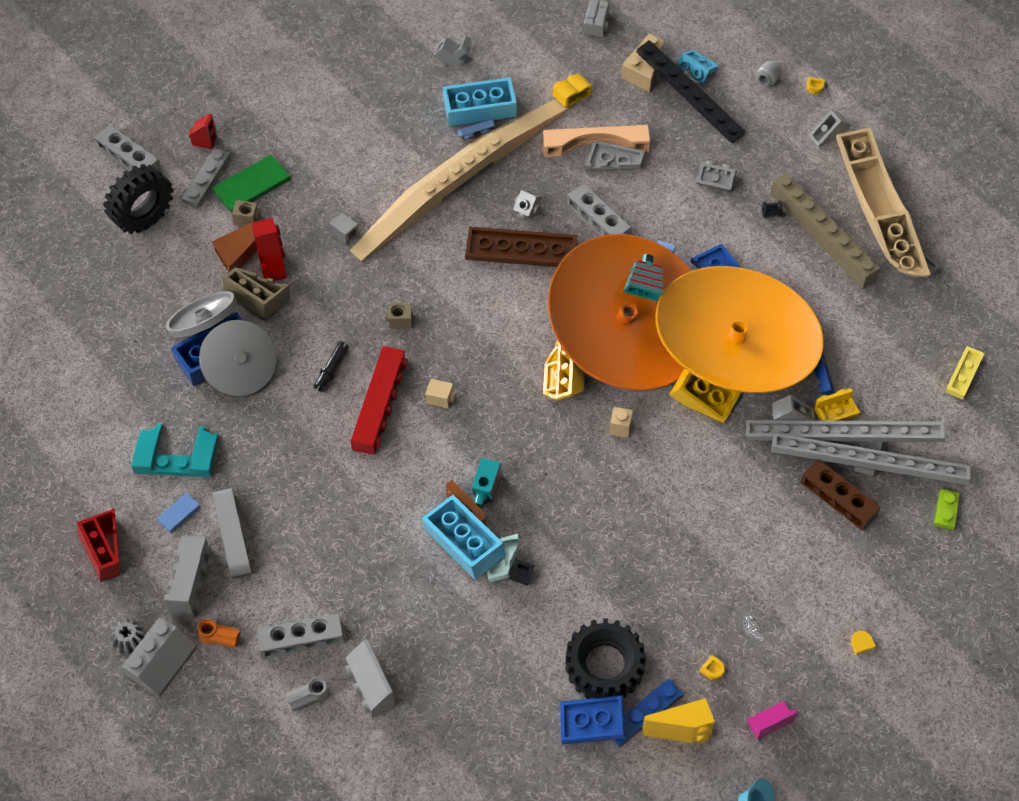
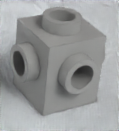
(527, 203)

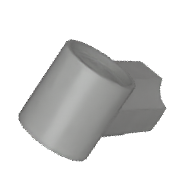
(305, 695)

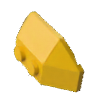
(562, 375)

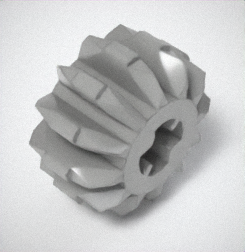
(119, 638)

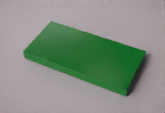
(251, 182)

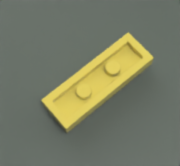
(964, 372)

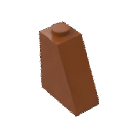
(235, 247)

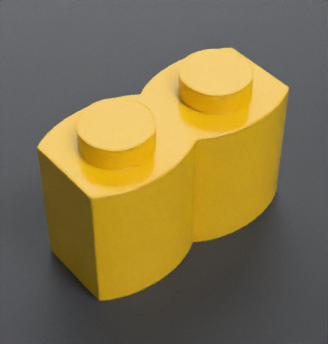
(572, 90)

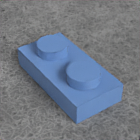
(482, 127)

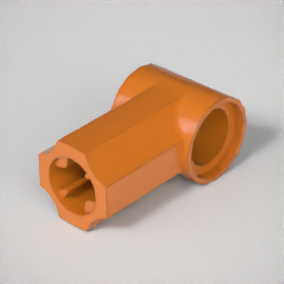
(220, 634)

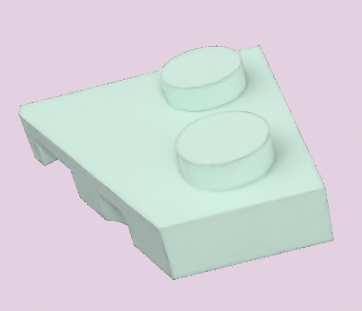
(503, 568)

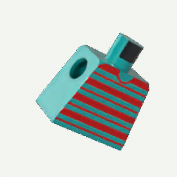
(645, 279)
(486, 481)

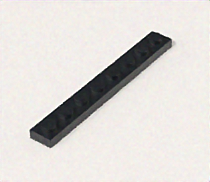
(690, 91)

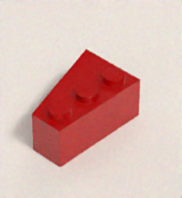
(100, 542)

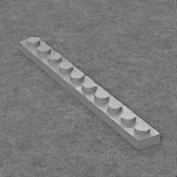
(848, 430)
(871, 459)

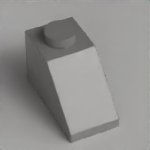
(828, 128)
(792, 409)

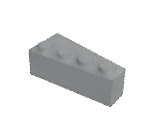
(187, 577)

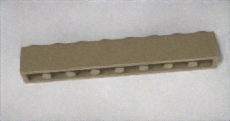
(825, 231)

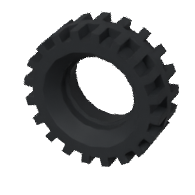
(129, 189)
(606, 635)

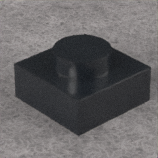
(521, 572)

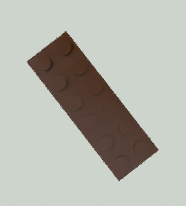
(518, 246)

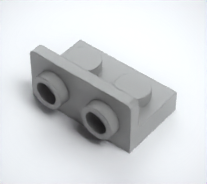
(716, 176)

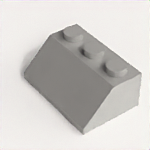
(158, 657)
(369, 680)

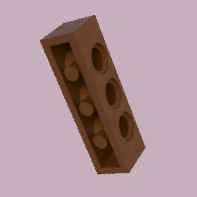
(843, 504)

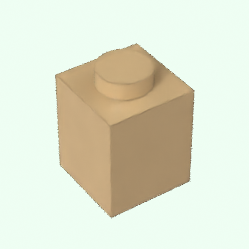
(440, 393)
(620, 422)

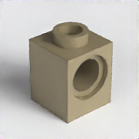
(245, 213)
(404, 311)

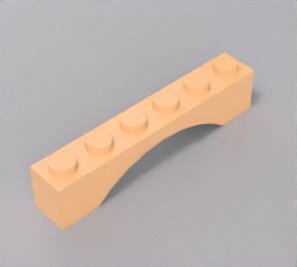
(560, 141)

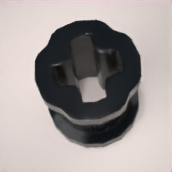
(772, 209)

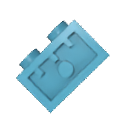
(697, 65)

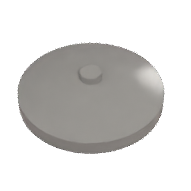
(201, 314)
(237, 358)

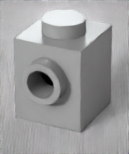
(344, 228)

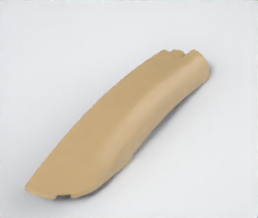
(881, 203)

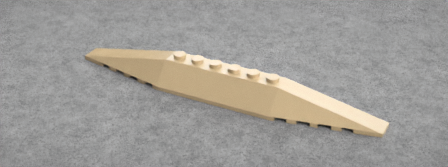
(431, 189)

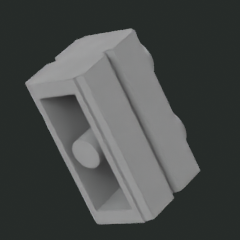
(596, 18)

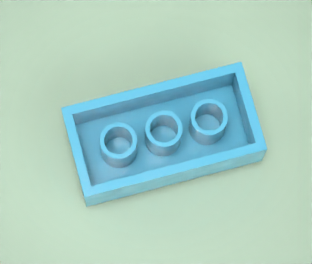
(479, 101)
(464, 537)

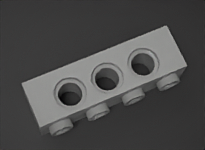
(124, 149)
(596, 212)
(310, 640)

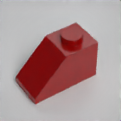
(203, 132)

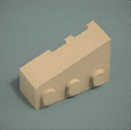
(637, 70)

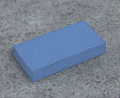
(178, 513)

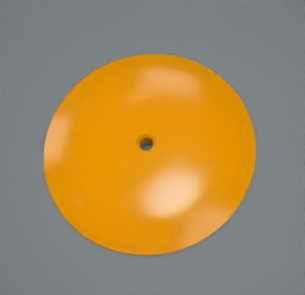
(739, 329)

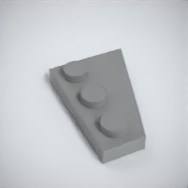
(611, 157)

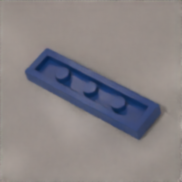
(656, 701)

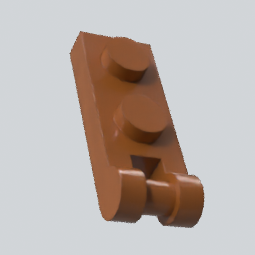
(453, 489)

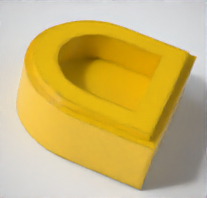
(815, 85)
(862, 642)
(713, 668)

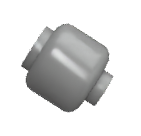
(769, 73)

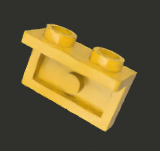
(837, 406)

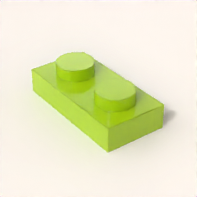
(946, 509)

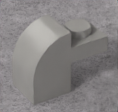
(452, 52)

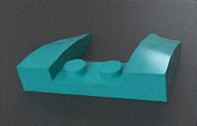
(149, 462)

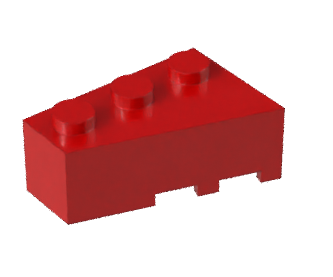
(269, 249)

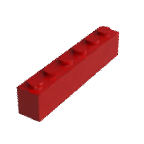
(378, 400)

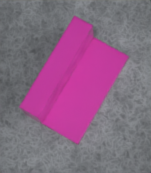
(771, 720)

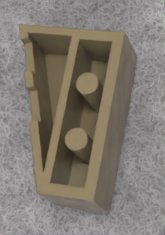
(256, 293)

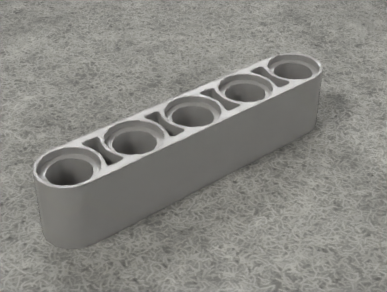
(231, 533)

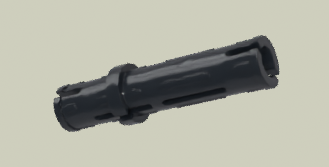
(327, 372)

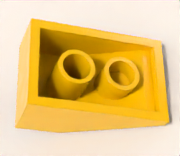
(704, 397)
(682, 723)

